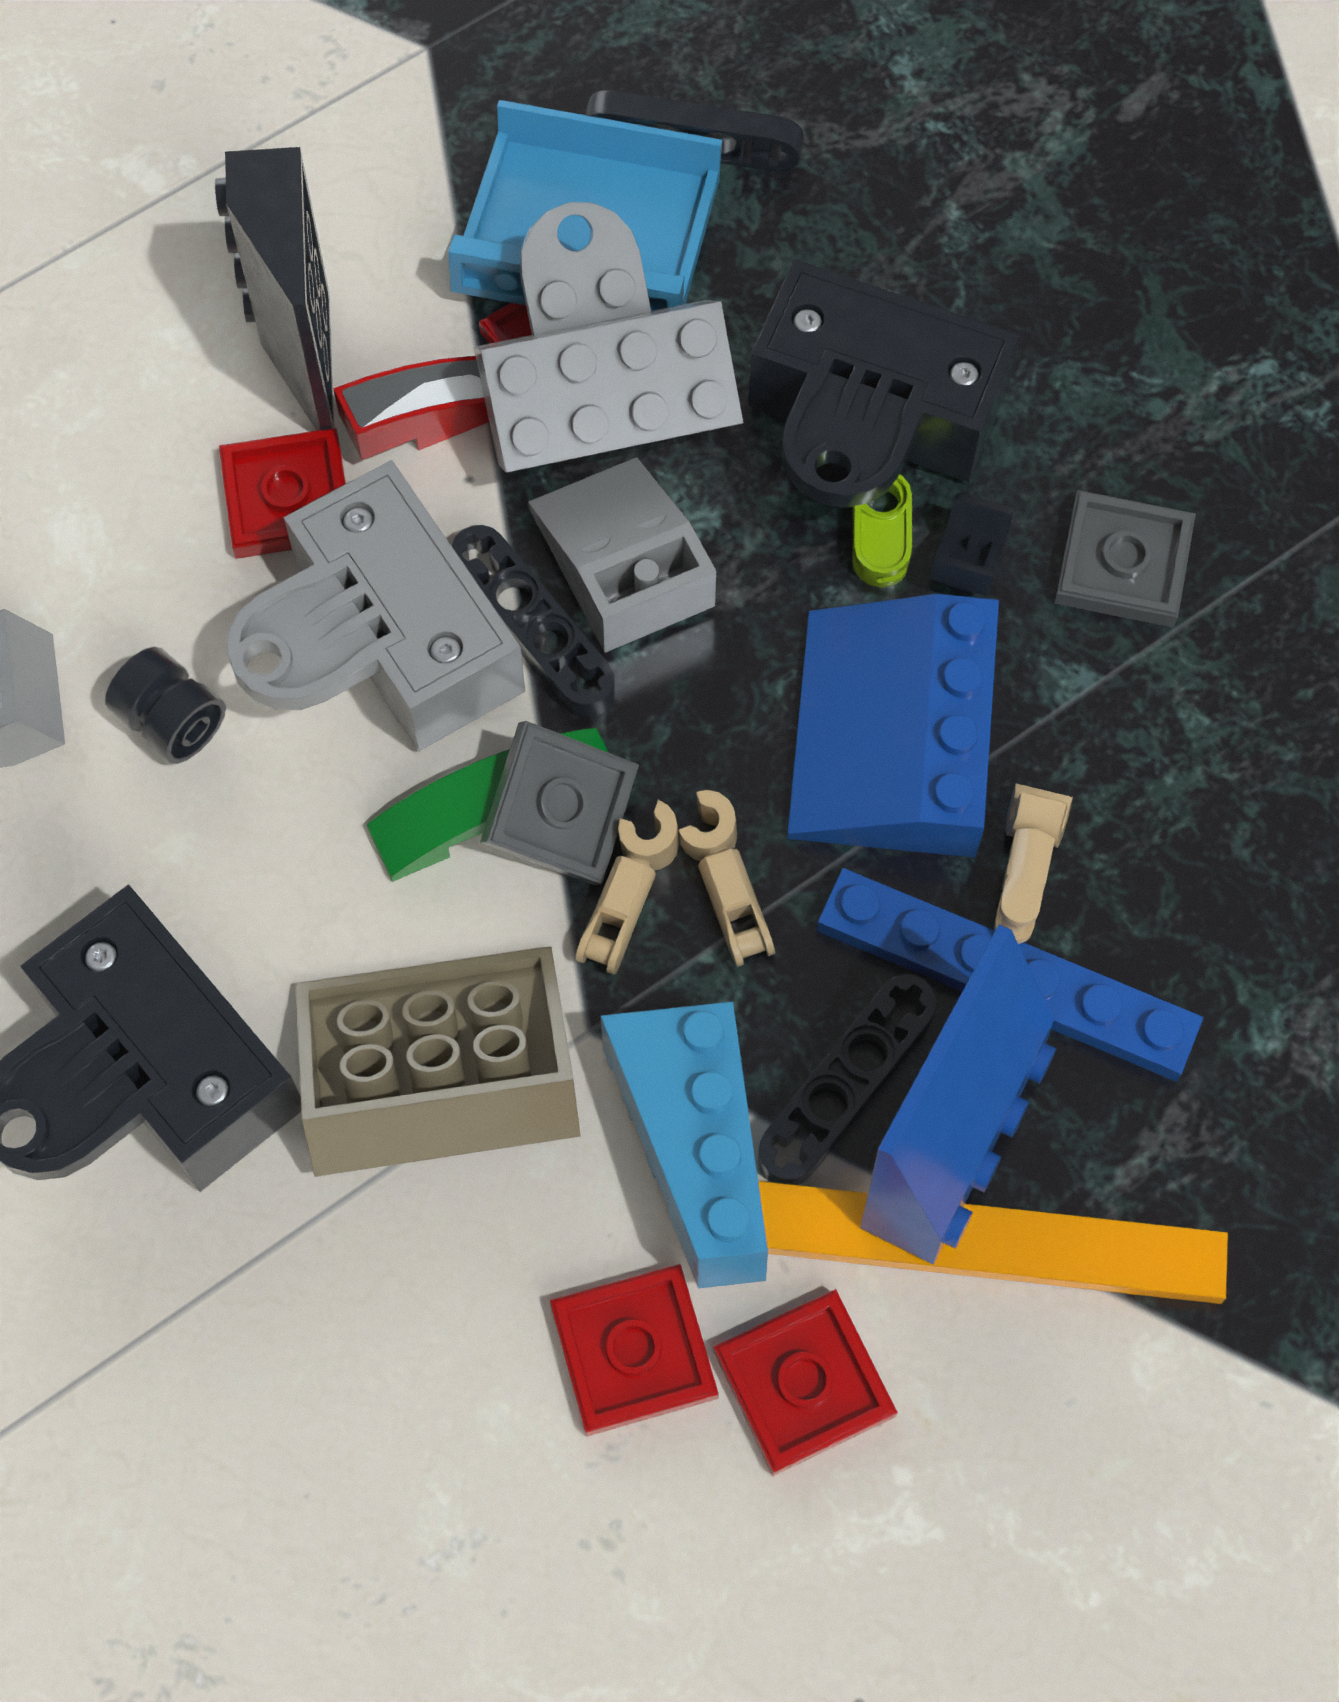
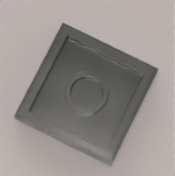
(1125, 558)
(559, 803)

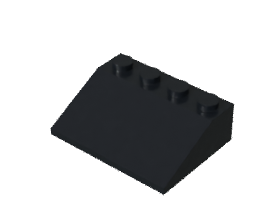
(281, 269)

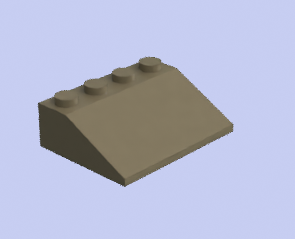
(434, 1061)

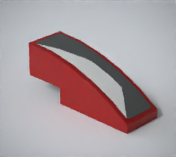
(412, 403)

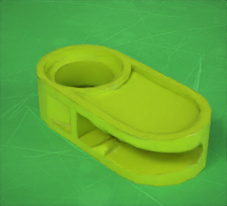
(883, 539)

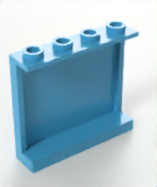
(548, 157)

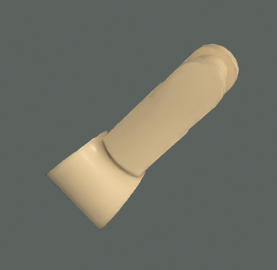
(1037, 825)
(726, 876)
(628, 887)

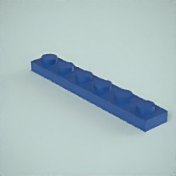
(950, 946)

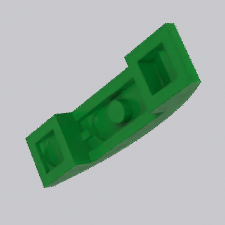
(445, 813)

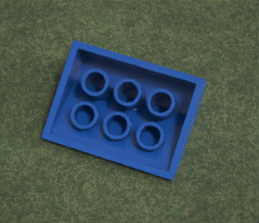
(896, 725)
(961, 1105)

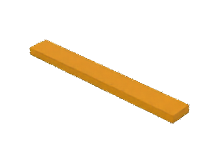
(1009, 1246)

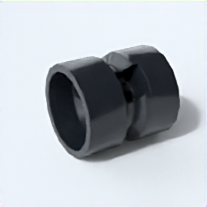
(171, 711)

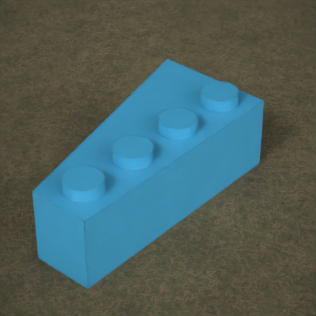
(692, 1115)

